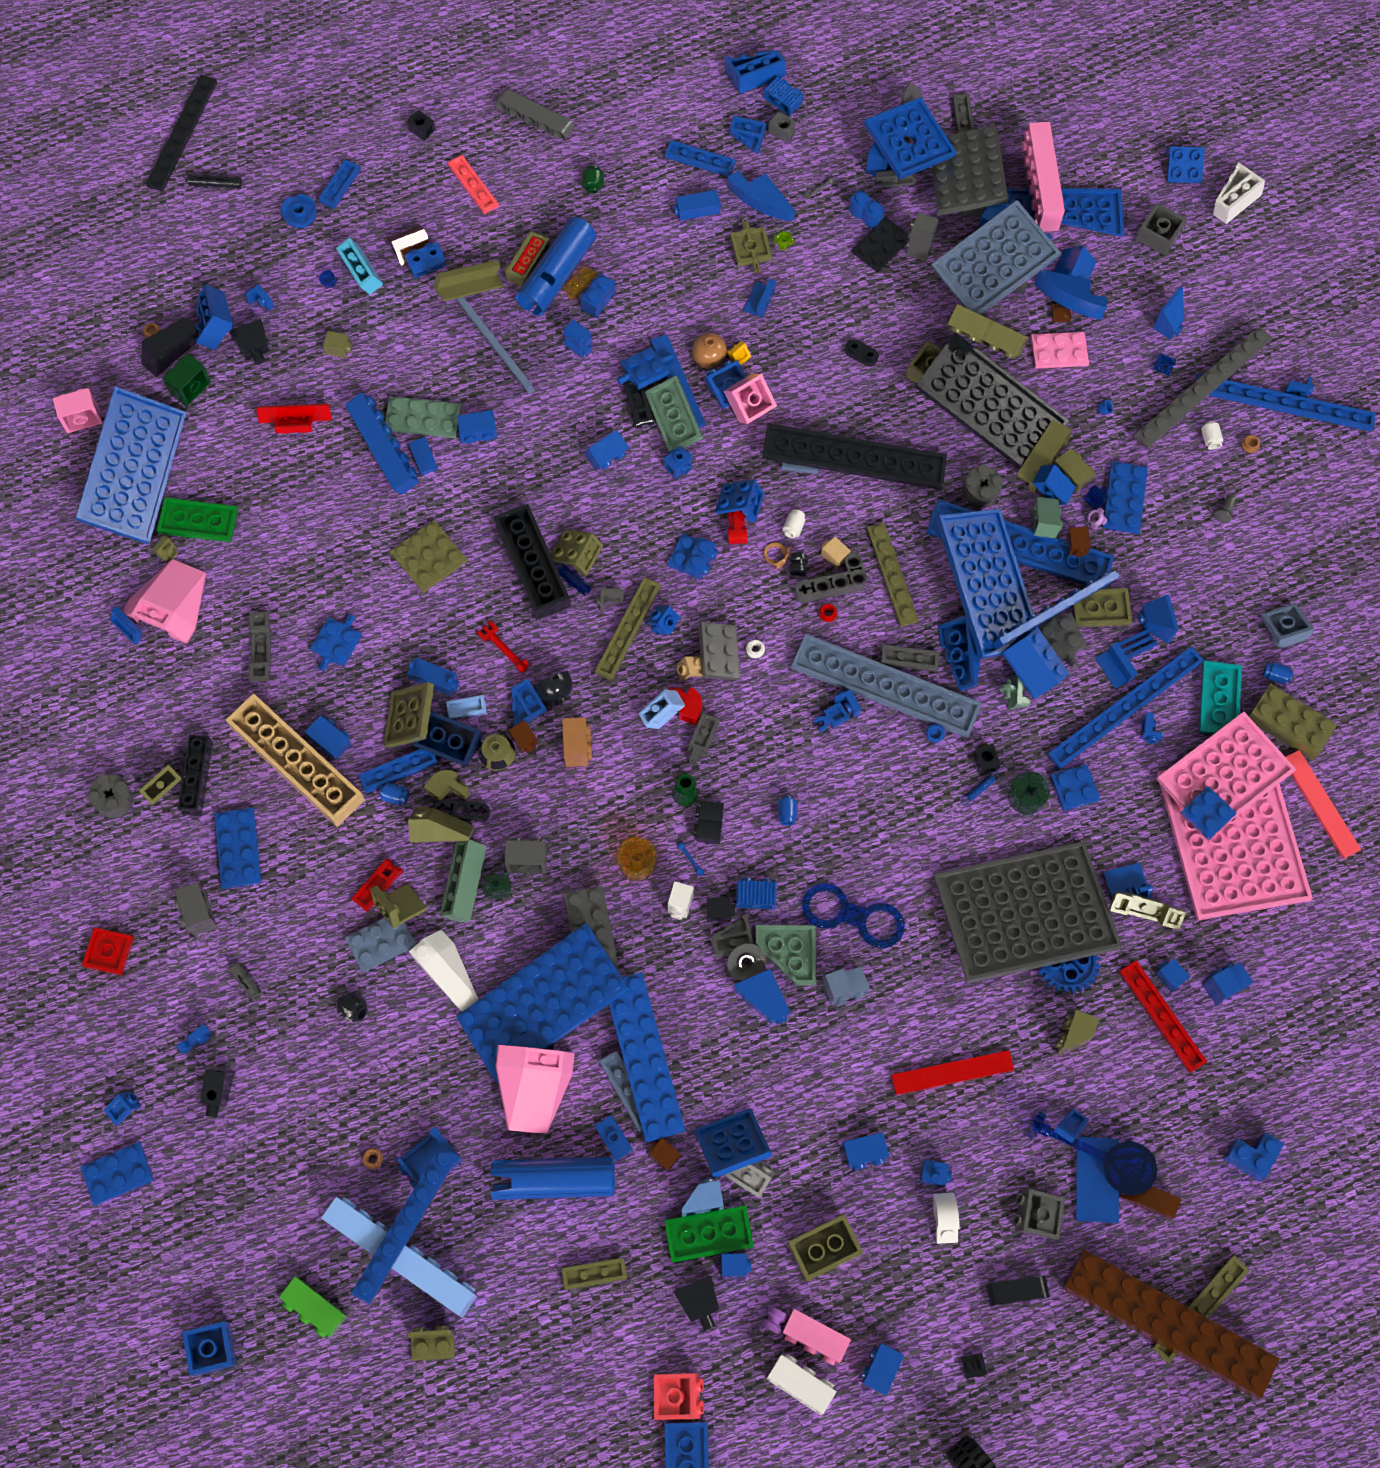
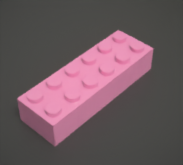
(1043, 176)

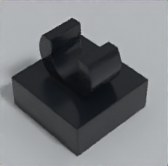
(974, 1365)

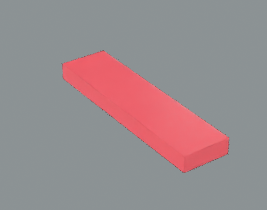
(473, 184)

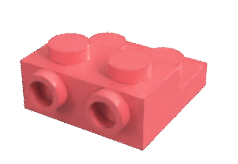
(678, 1396)

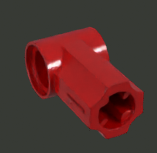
(737, 531)

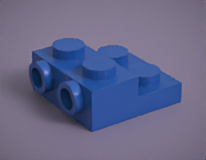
(722, 379)
(693, 556)

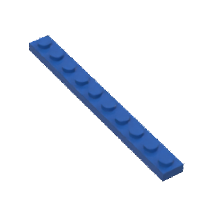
(1294, 404)
(1125, 708)

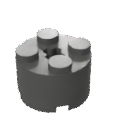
(982, 486)
(101, 796)

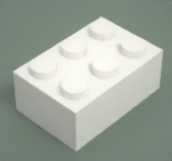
(801, 1384)

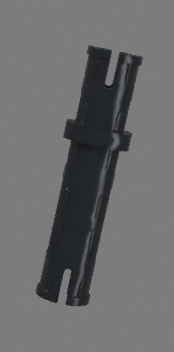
(214, 181)

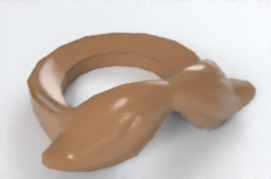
(786, 551)

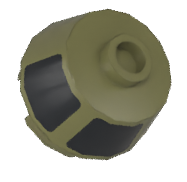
(496, 752)

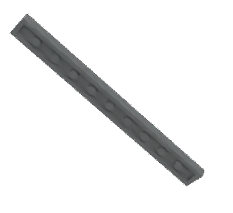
(1203, 387)

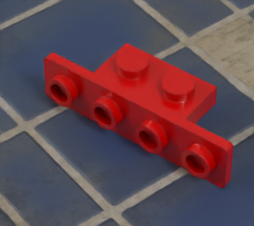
(294, 417)

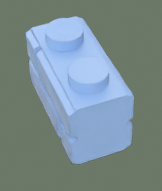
(661, 709)

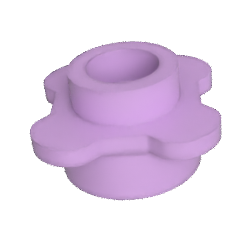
(1092, 518)

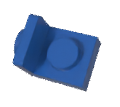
(259, 295)
(1299, 388)
(851, 704)
(1148, 729)
(122, 1107)

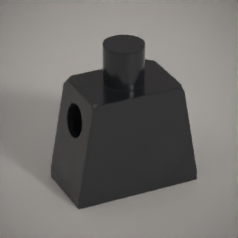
(251, 340)
(220, 1083)
(699, 1301)

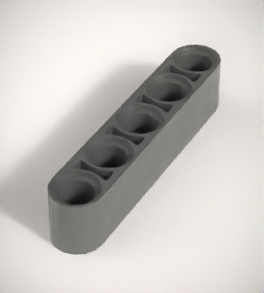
(535, 114)

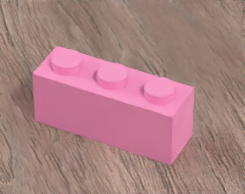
(815, 1337)

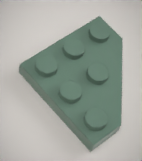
(790, 950)

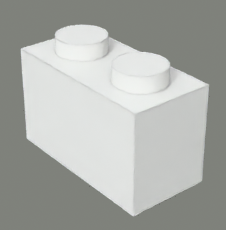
(680, 900)

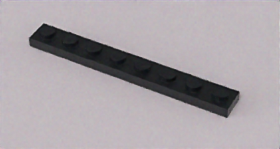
(181, 133)

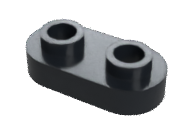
(861, 352)

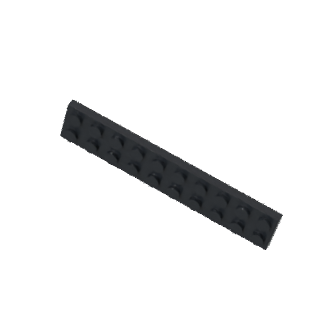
(854, 456)

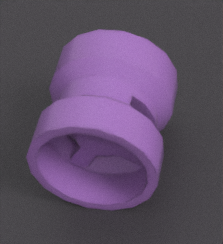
(774, 1320)

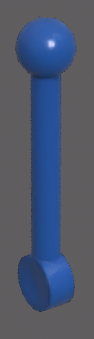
(699, 871)

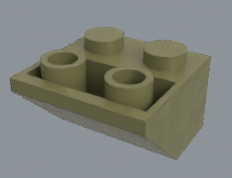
(1078, 1031)

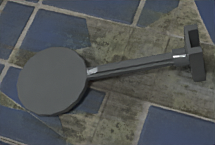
(889, 178)

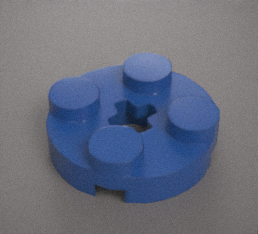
(302, 219)

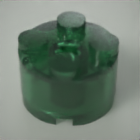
(1032, 783)

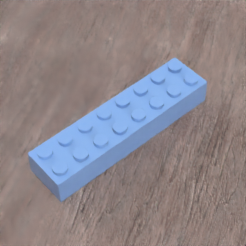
(410, 1263)

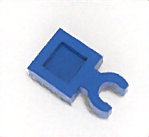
(833, 716)
(199, 1036)

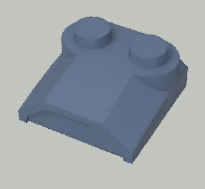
(1287, 625)

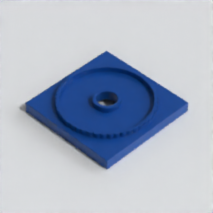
(911, 121)

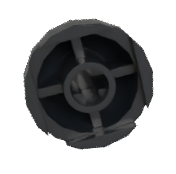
(555, 688)

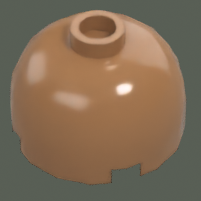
(709, 350)

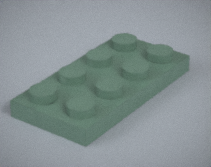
(674, 414)
(423, 417)

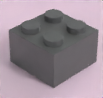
(1161, 229)
(526, 856)
(195, 909)

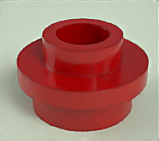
(827, 607)

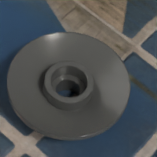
(754, 965)

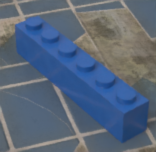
(382, 443)

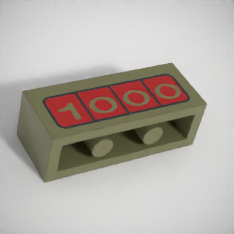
(526, 258)

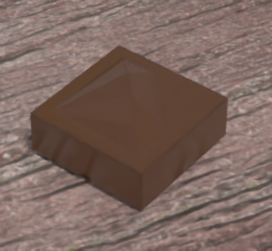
(1060, 313)

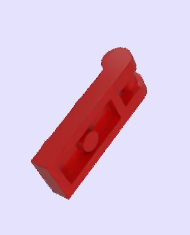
(363, 897)

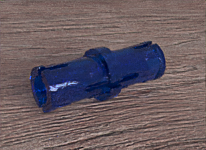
(574, 580)

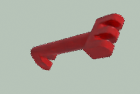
(490, 634)

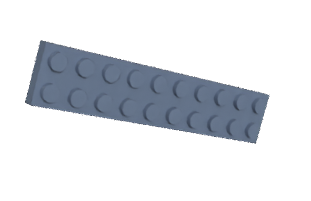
(886, 685)

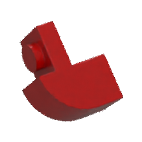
(693, 705)

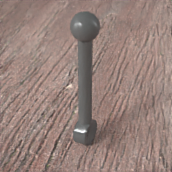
(829, 181)

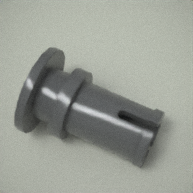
(1225, 511)

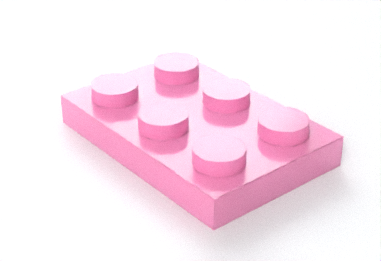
(1059, 350)

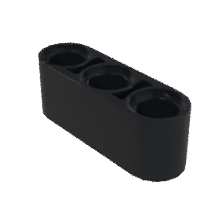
(1017, 1290)

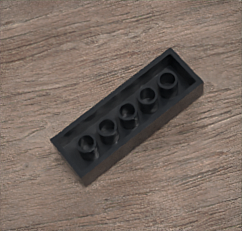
(532, 561)

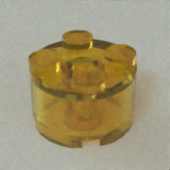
(641, 849)

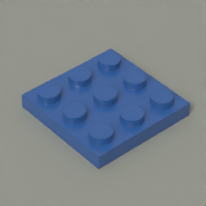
(732, 1143)

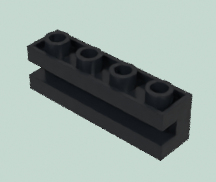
(195, 775)

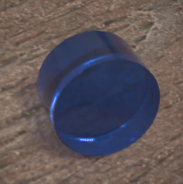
(328, 279)

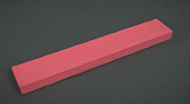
(1322, 806)

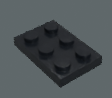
(881, 244)

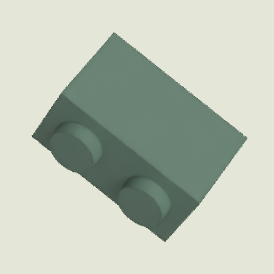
(1047, 517)

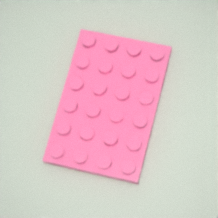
(1233, 762)

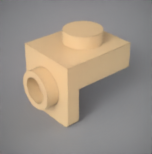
(689, 667)

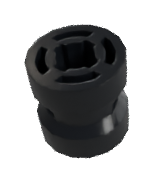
(798, 564)

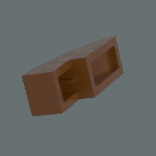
(1155, 1201)

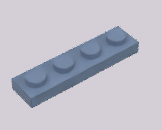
(617, 1074)

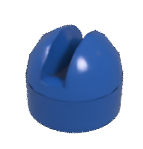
(1105, 407)

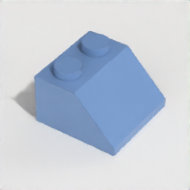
(705, 1198)

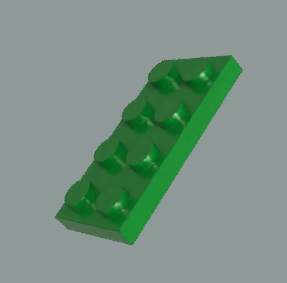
(197, 520)
(709, 1234)

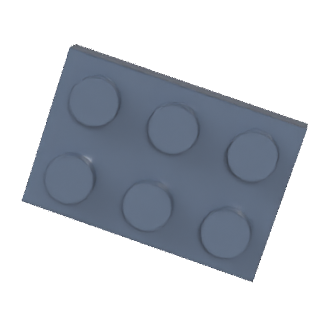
(379, 943)

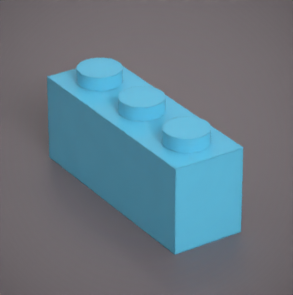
(359, 266)

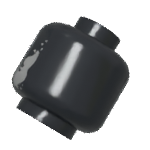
(352, 1007)

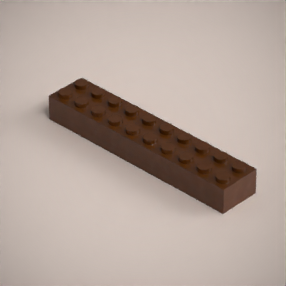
(1171, 1324)

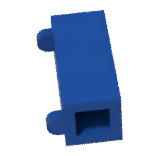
(697, 205)
(443, 679)

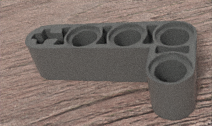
(829, 582)

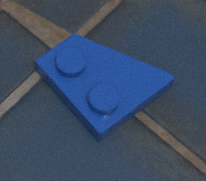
(748, 132)
(526, 703)

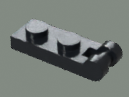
(638, 404)

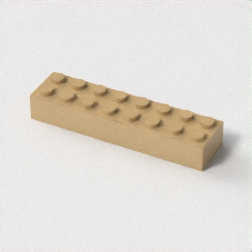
(295, 760)

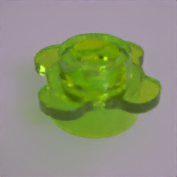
(784, 236)

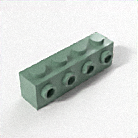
(463, 881)

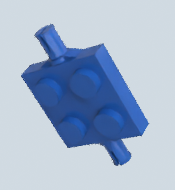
(644, 368)
(336, 642)

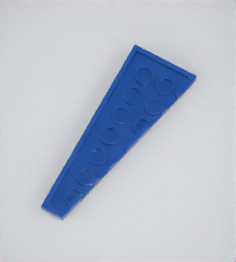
(1084, 208)

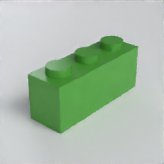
(312, 1307)

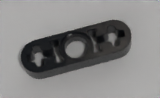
(476, 807)

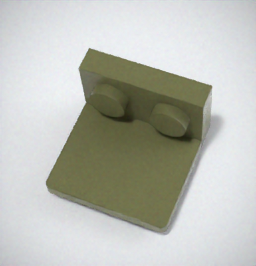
(577, 549)
(398, 905)
(432, 1344)

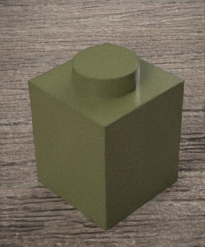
(337, 344)

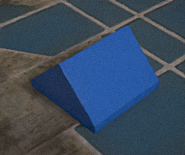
(1076, 262)

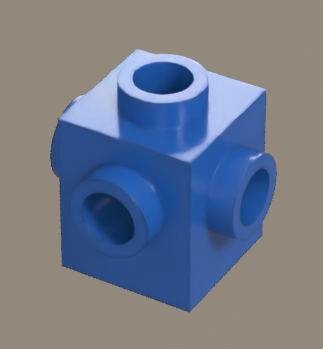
(678, 462)
(663, 620)

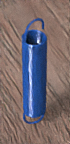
(980, 787)

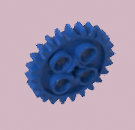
(1058, 978)

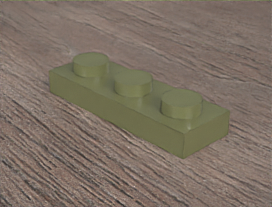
(594, 1273)

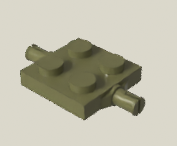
(751, 246)

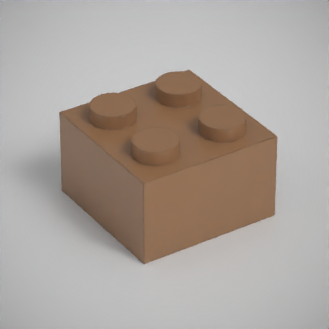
(576, 742)

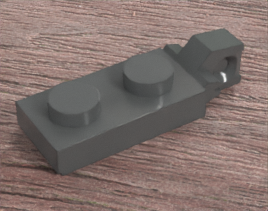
(702, 737)

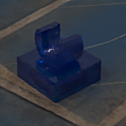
(1096, 497)

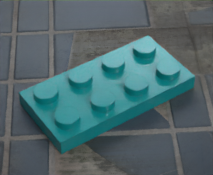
(1219, 696)

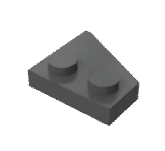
(732, 936)

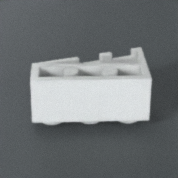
(1238, 193)

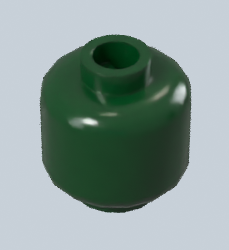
(592, 179)

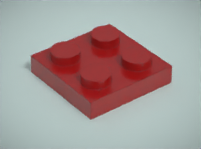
(107, 951)

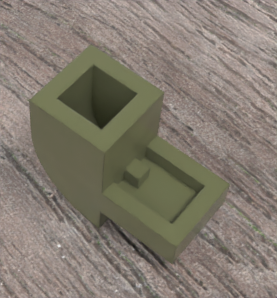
(445, 781)

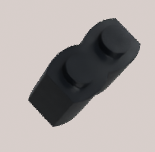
(709, 823)

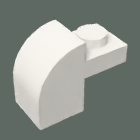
(946, 1217)

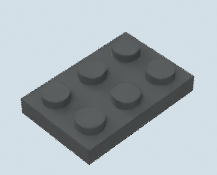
(719, 651)

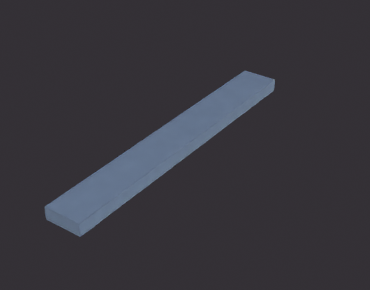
(495, 344)

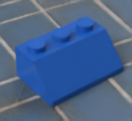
(1035, 663)

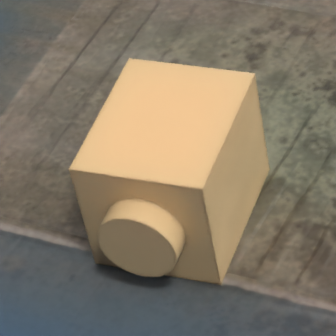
(835, 552)

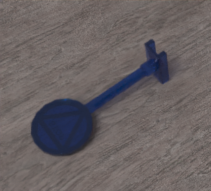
(1127, 1166)

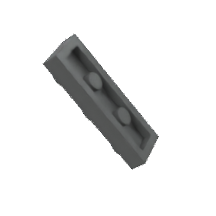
(910, 658)

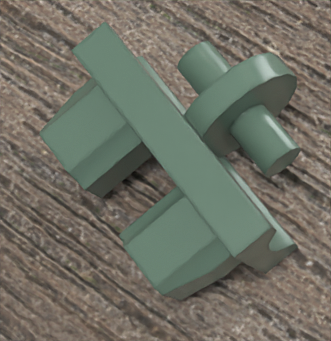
(1014, 693)

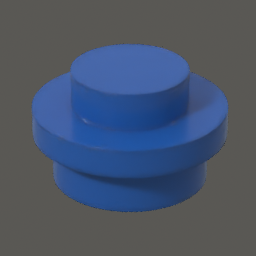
(935, 732)

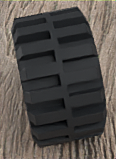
(968, 1454)

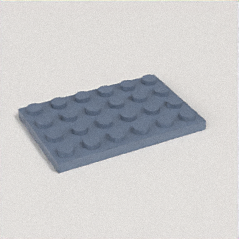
(996, 259)

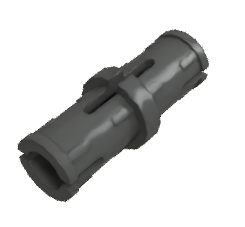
(246, 982)

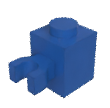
(935, 1173)

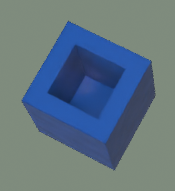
(1172, 974)
(735, 1265)

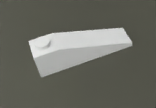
(442, 962)

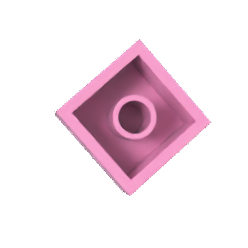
(750, 398)
(77, 410)

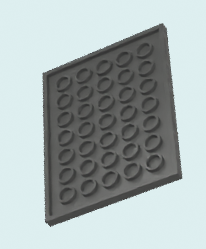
(1026, 912)

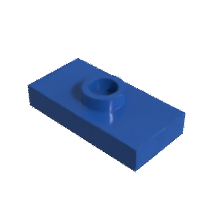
(613, 1138)

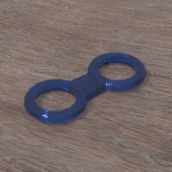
(853, 915)

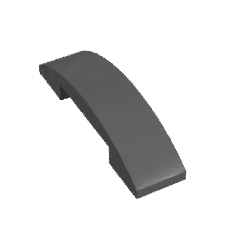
(260, 647)

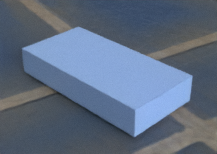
(466, 707)

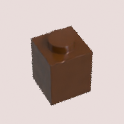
(1078, 541)
(523, 737)
(664, 1154)

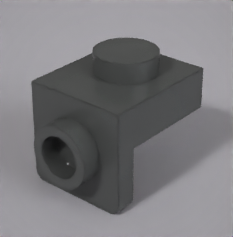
(610, 594)

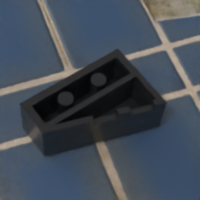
(168, 345)

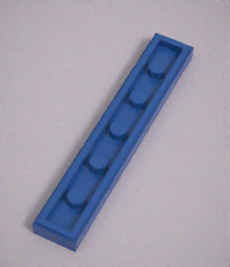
(663, 346)

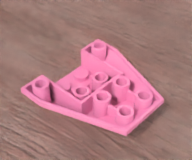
(170, 600)
(532, 1085)

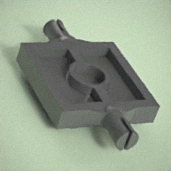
(1064, 637)

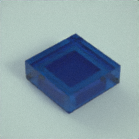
(1164, 364)

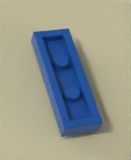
(339, 184)

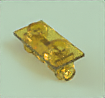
(579, 281)

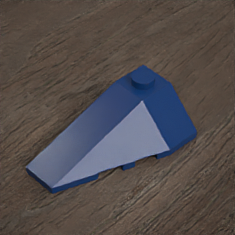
(960, 651)

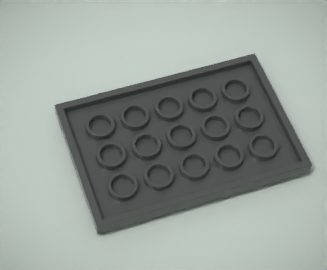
(973, 176)

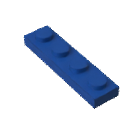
(700, 158)
(397, 769)

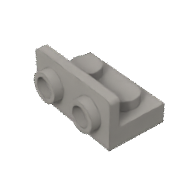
(753, 1177)

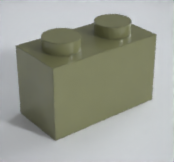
(1075, 469)
(160, 784)

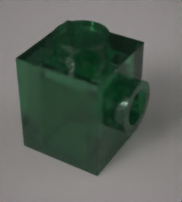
(497, 886)

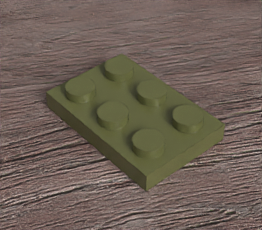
(1104, 608)

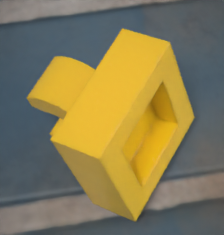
(739, 352)

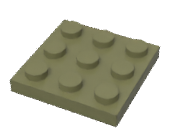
(428, 556)
(408, 715)

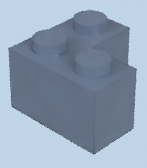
(845, 985)

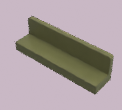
(468, 281)
(1045, 451)

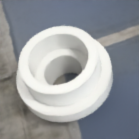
(755, 643)

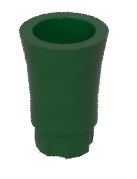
(682, 795)

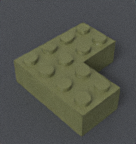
(984, 329)

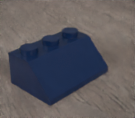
(450, 739)

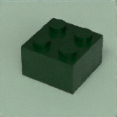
(186, 379)

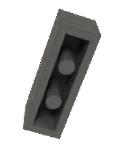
(921, 236)

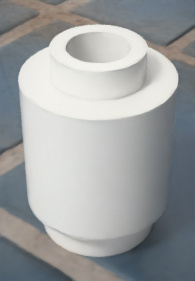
(1212, 435)
(794, 523)

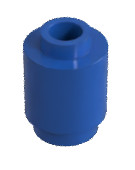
(1278, 672)
(394, 794)
(787, 810)

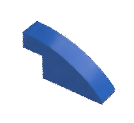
(761, 195)
(1071, 293)

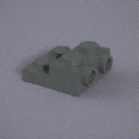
(1039, 1214)

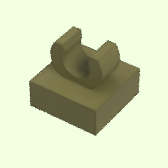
(165, 549)

